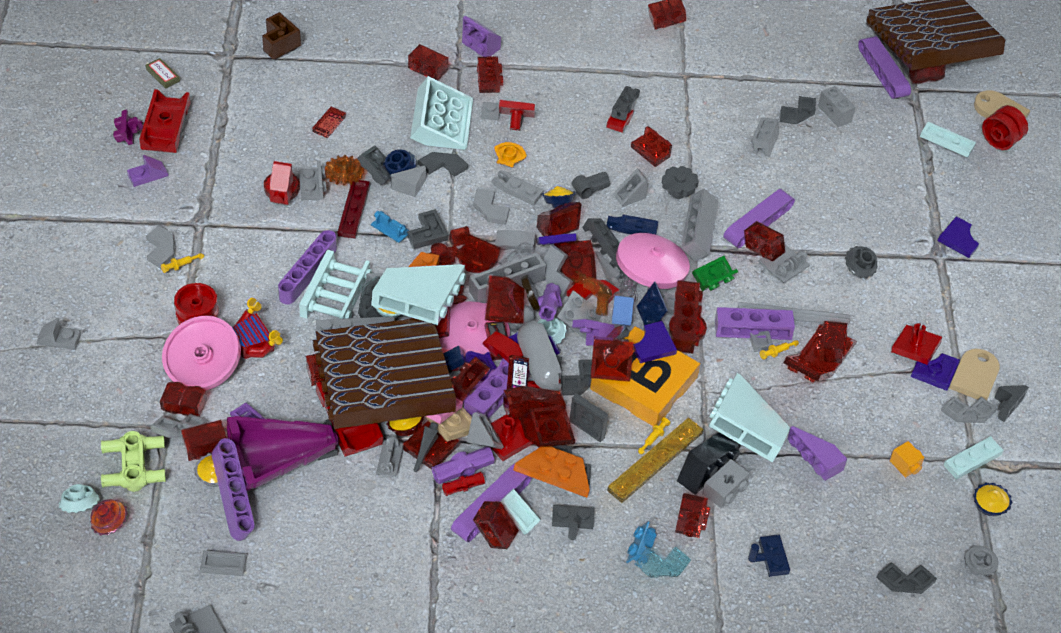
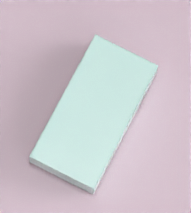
(519, 511)

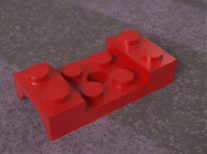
(161, 133)
(354, 438)

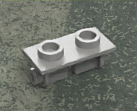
(390, 456)

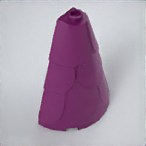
(276, 446)

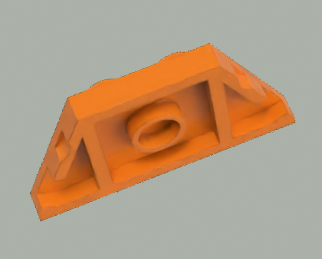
(555, 468)

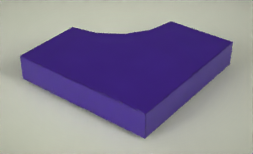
(958, 237)
(550, 240)
(655, 343)
(937, 372)

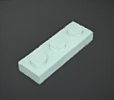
(948, 139)
(973, 457)

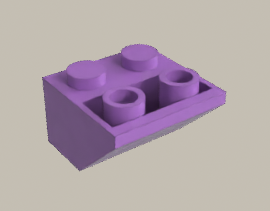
(480, 37)

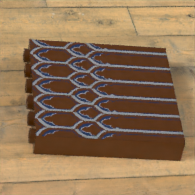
(935, 32)
(383, 372)

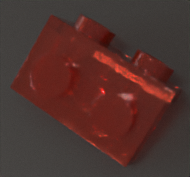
(652, 147)
(479, 253)

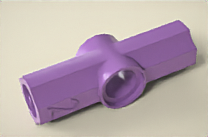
(549, 302)
(463, 465)

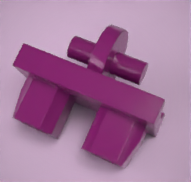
(126, 127)

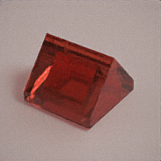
(458, 236)

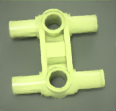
(133, 461)

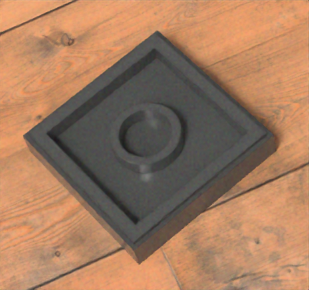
(588, 417)

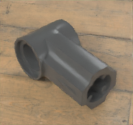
(587, 185)

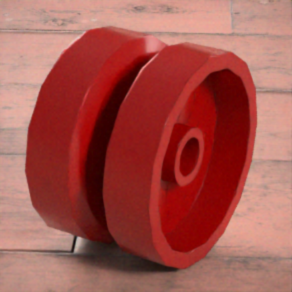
(1005, 127)
(195, 301)

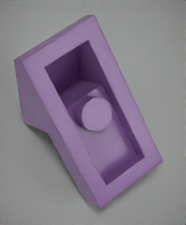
(150, 171)
(592, 328)

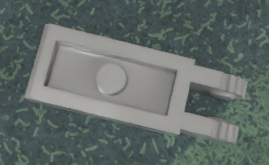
(517, 187)

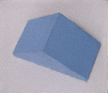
(622, 310)

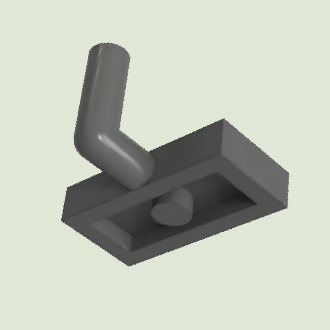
(573, 518)

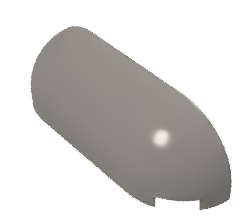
(542, 358)

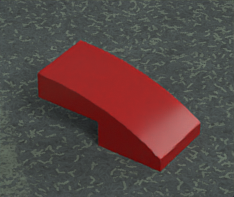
(617, 124)
(502, 345)

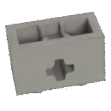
(836, 106)
(726, 484)

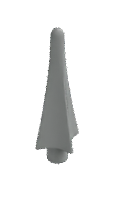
(611, 273)

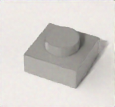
(490, 111)

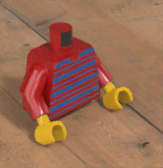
(253, 334)

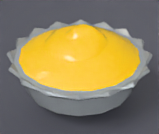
(206, 472)

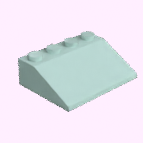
(441, 116)

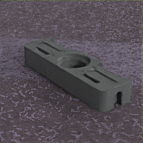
(625, 103)

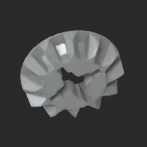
(979, 553)

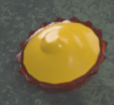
(405, 427)

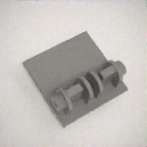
(786, 265)
(575, 309)
(197, 622)

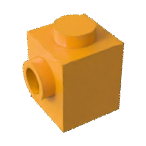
(907, 459)

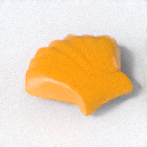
(509, 153)

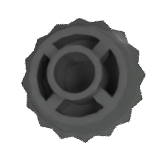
(861, 261)

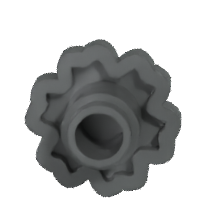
(679, 182)

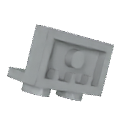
(311, 183)

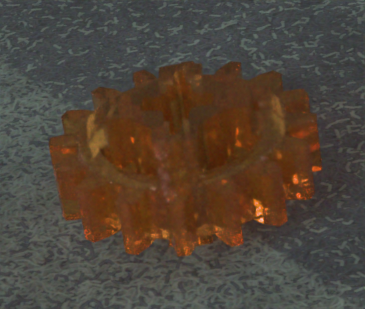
(344, 170)

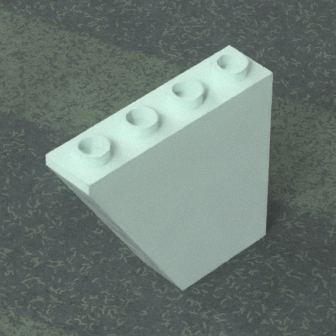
(419, 291)
(748, 419)

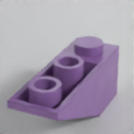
(820, 454)

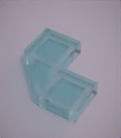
(656, 567)

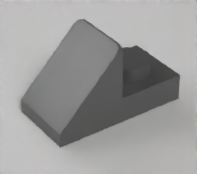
(1010, 399)

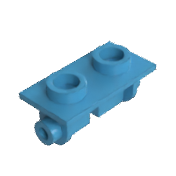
(389, 227)
(643, 537)

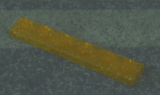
(655, 460)

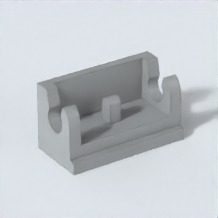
(766, 135)

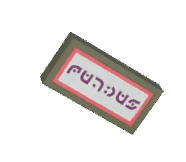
(162, 73)

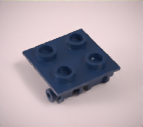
(652, 306)

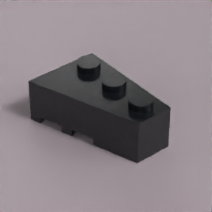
(706, 461)

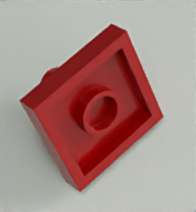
(516, 110)
(917, 343)
(511, 435)

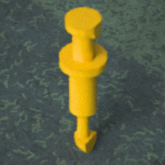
(175, 264)
(774, 350)
(657, 431)

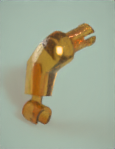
(599, 289)

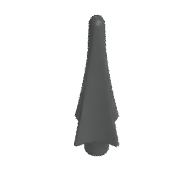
(428, 439)

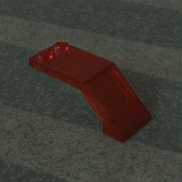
(808, 360)

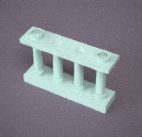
(322, 276)

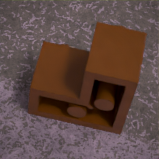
(280, 36)

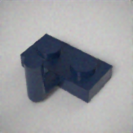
(772, 554)

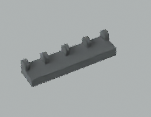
(606, 239)

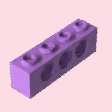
(743, 321)
(489, 394)

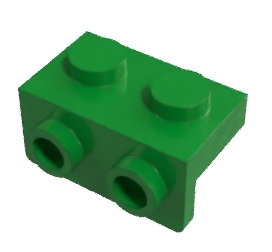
(714, 273)

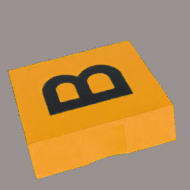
(652, 384)

